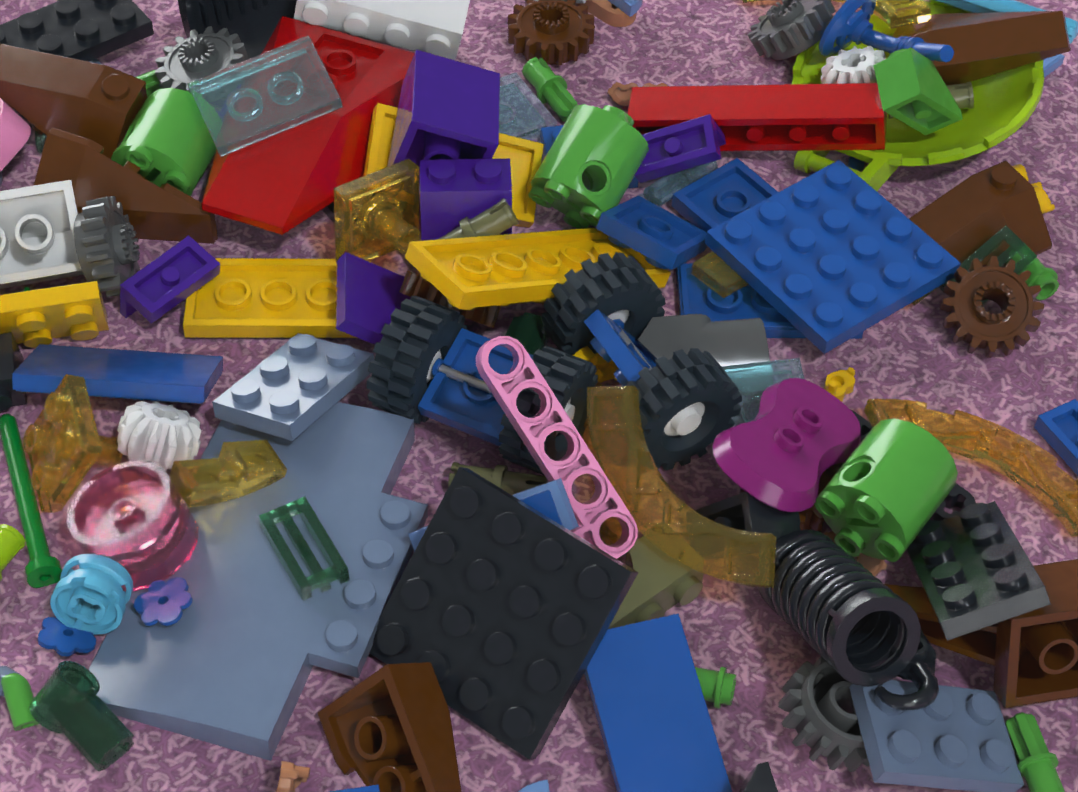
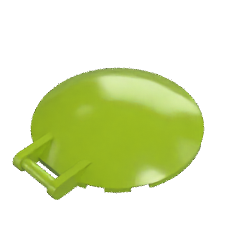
(999, 110)

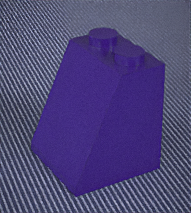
(446, 111)
(460, 189)

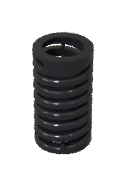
(841, 609)

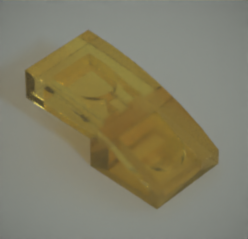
(237, 472)

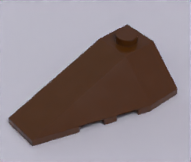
(991, 41)
(70, 95)
(980, 208)
(152, 210)
(395, 731)

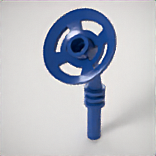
(859, 30)

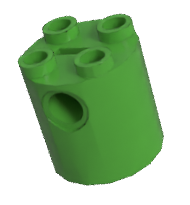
(168, 141)
(589, 164)
(887, 490)

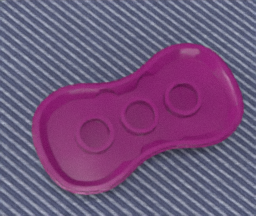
(788, 444)

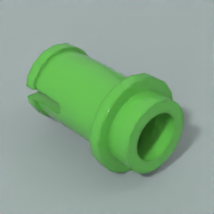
(1041, 276)
(717, 685)

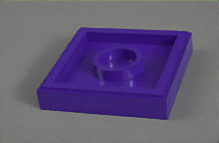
(366, 297)

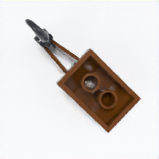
(1030, 652)

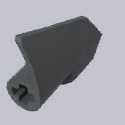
(727, 340)

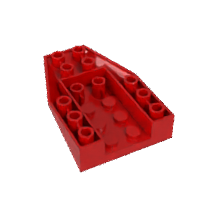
(296, 171)

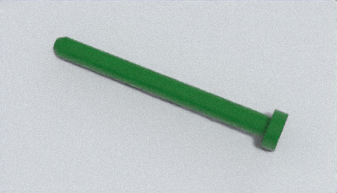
(42, 568)

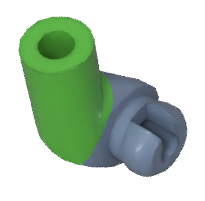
(18, 697)

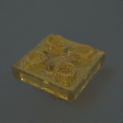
(380, 224)
(66, 444)

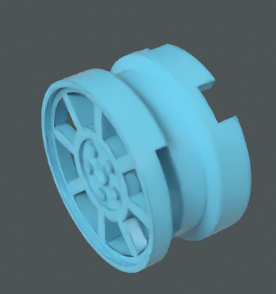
(92, 595)

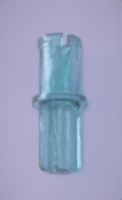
(663, 189)

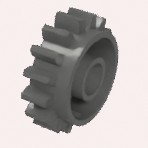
(791, 27)
(198, 57)
(106, 244)
(824, 715)

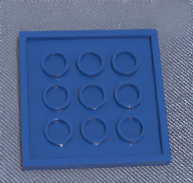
(832, 255)

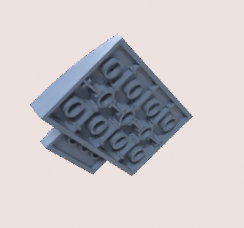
(248, 636)

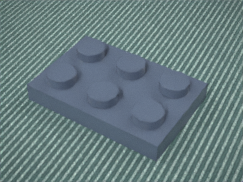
(293, 386)
(947, 745)

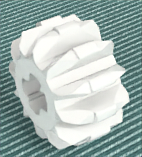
(852, 66)
(158, 434)

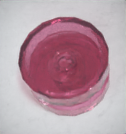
(134, 519)

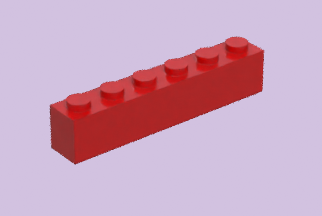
(771, 115)

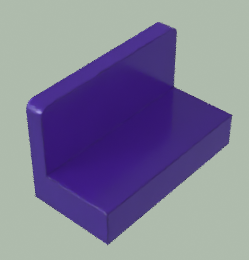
(681, 148)
(168, 280)

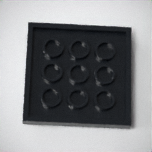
(502, 610)

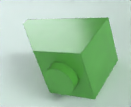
(915, 92)

